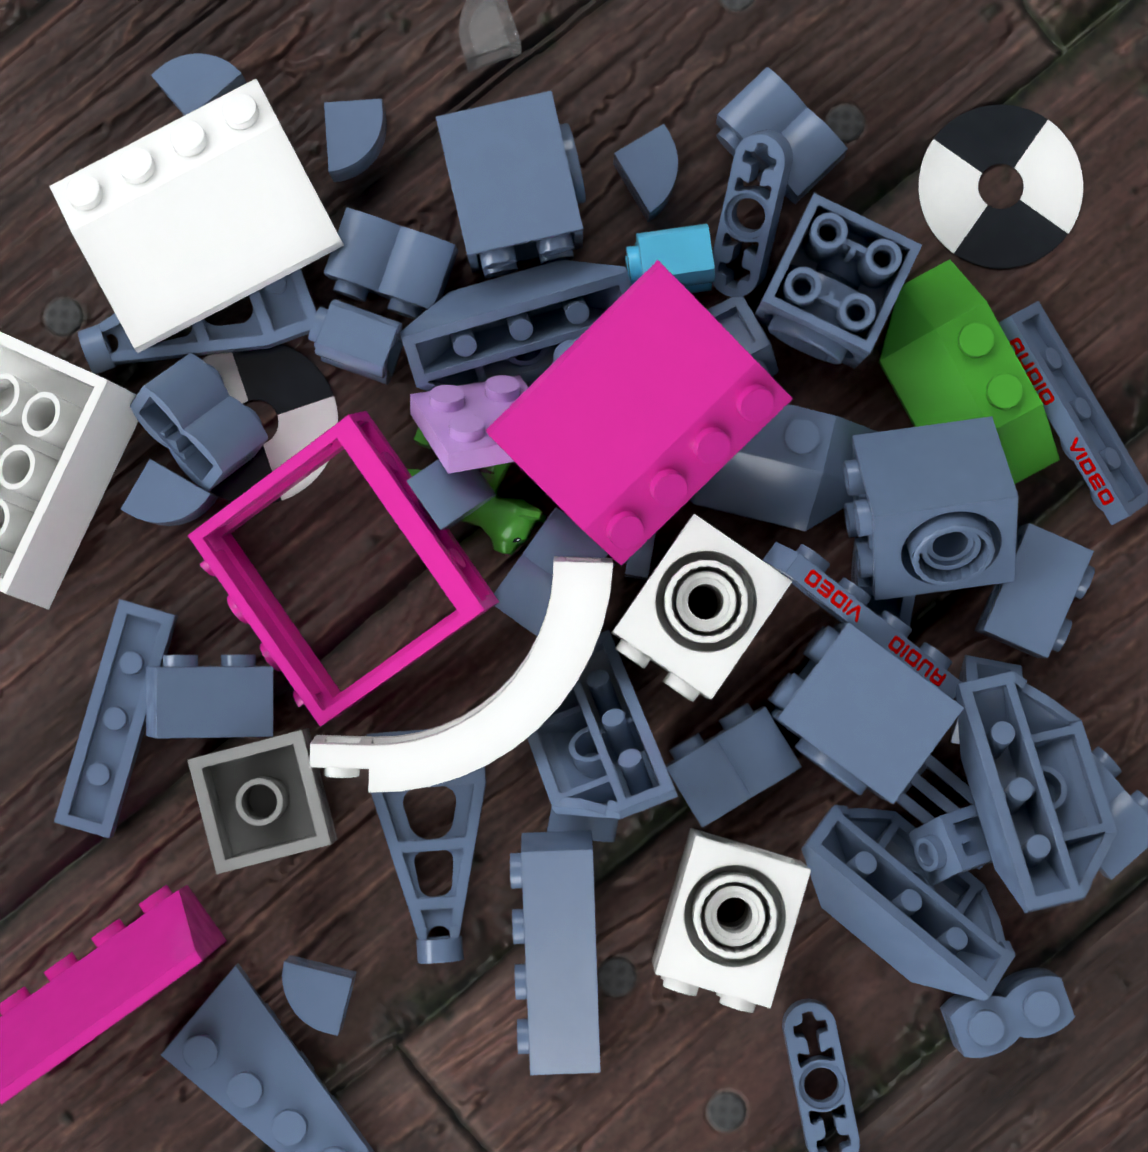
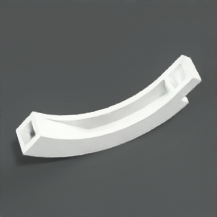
(508, 716)

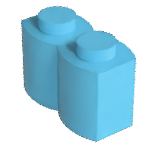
(681, 250)

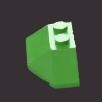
(957, 365)

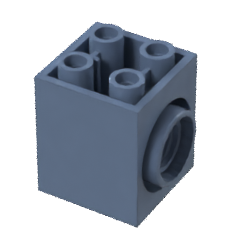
(514, 183)
(836, 283)
(932, 508)
(862, 712)

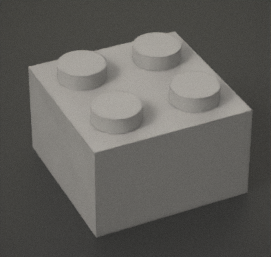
(262, 801)

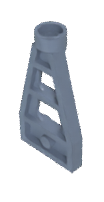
(279, 315)
(459, 841)

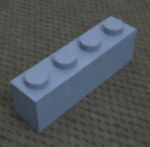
(559, 952)

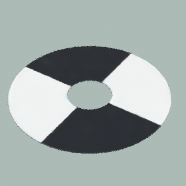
(1049, 195)
(298, 396)

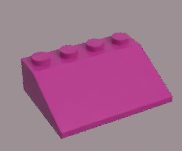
(638, 413)
(103, 986)

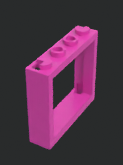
(257, 606)

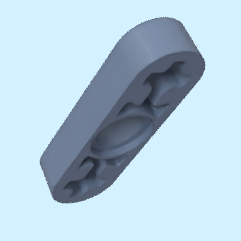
(746, 169)
(826, 1037)

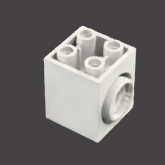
(689, 648)
(736, 957)

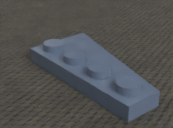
(259, 1075)

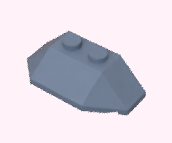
(509, 323)
(787, 471)
(599, 747)
(1033, 790)
(878, 891)

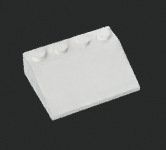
(196, 216)
(56, 459)

